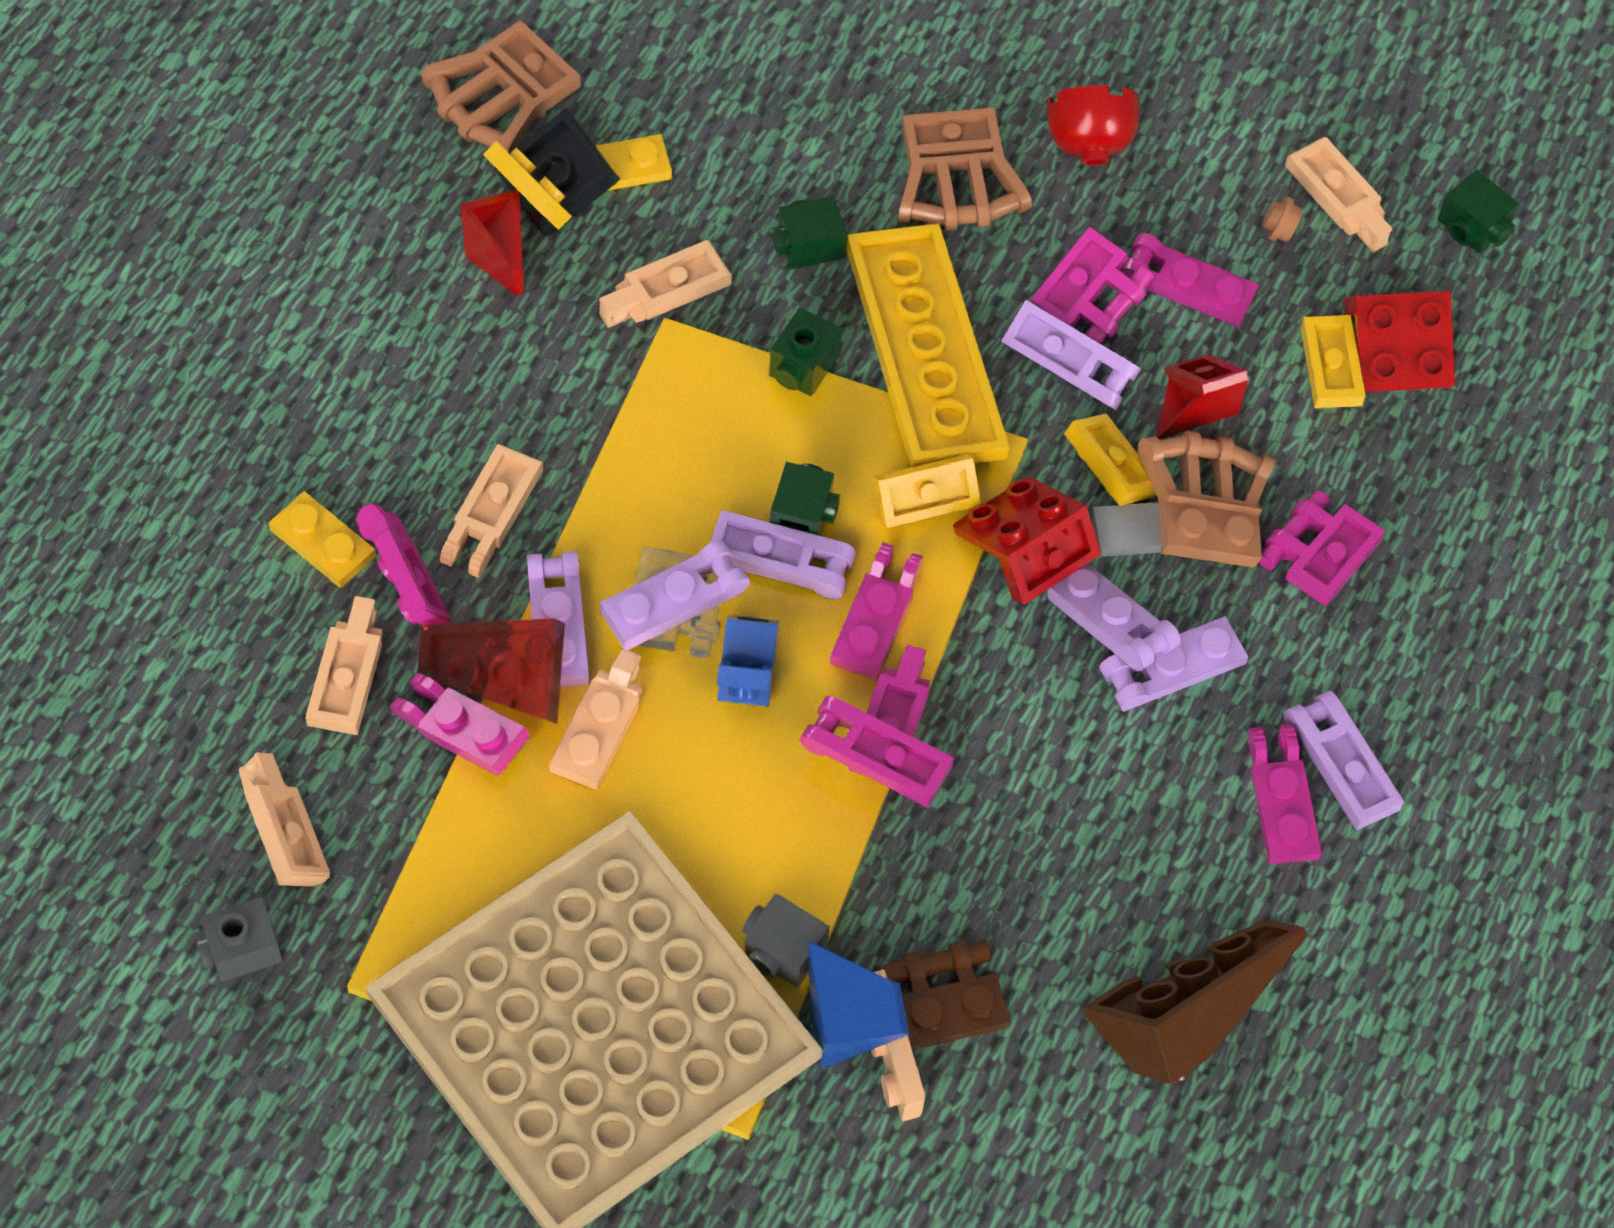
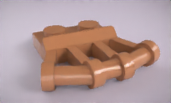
(517, 63)
(952, 144)
(1200, 524)

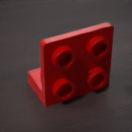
(1404, 340)
(1034, 534)

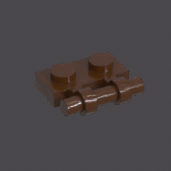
(951, 1010)

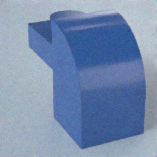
(748, 660)

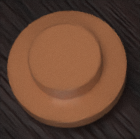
(1282, 219)

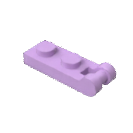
(1069, 353)
(785, 553)
(673, 596)
(564, 605)
(1113, 617)
(1200, 656)
(1344, 760)

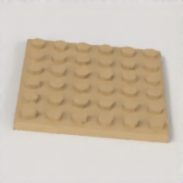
(593, 1025)

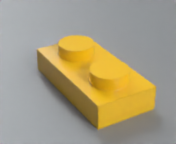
(638, 160)
(518, 171)
(1332, 361)
(1110, 458)
(927, 490)
(322, 539)

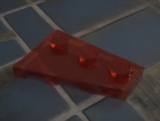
(498, 661)

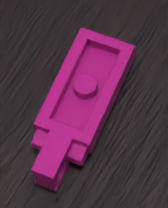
(901, 693)

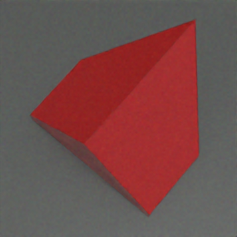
(495, 238)
(1200, 393)

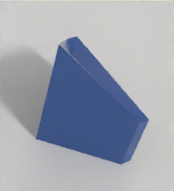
(851, 1007)

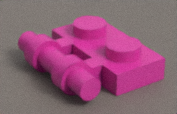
(1083, 277)
(1332, 556)

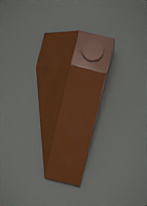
(1186, 1016)

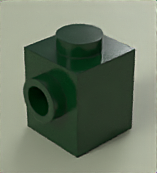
(1478, 213)
(810, 232)
(805, 352)
(805, 498)

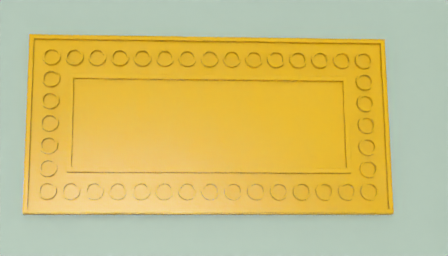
(705, 777)

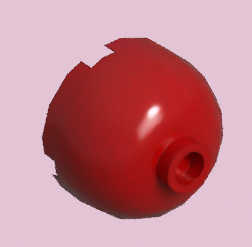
(1092, 122)

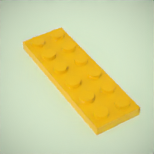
(926, 345)

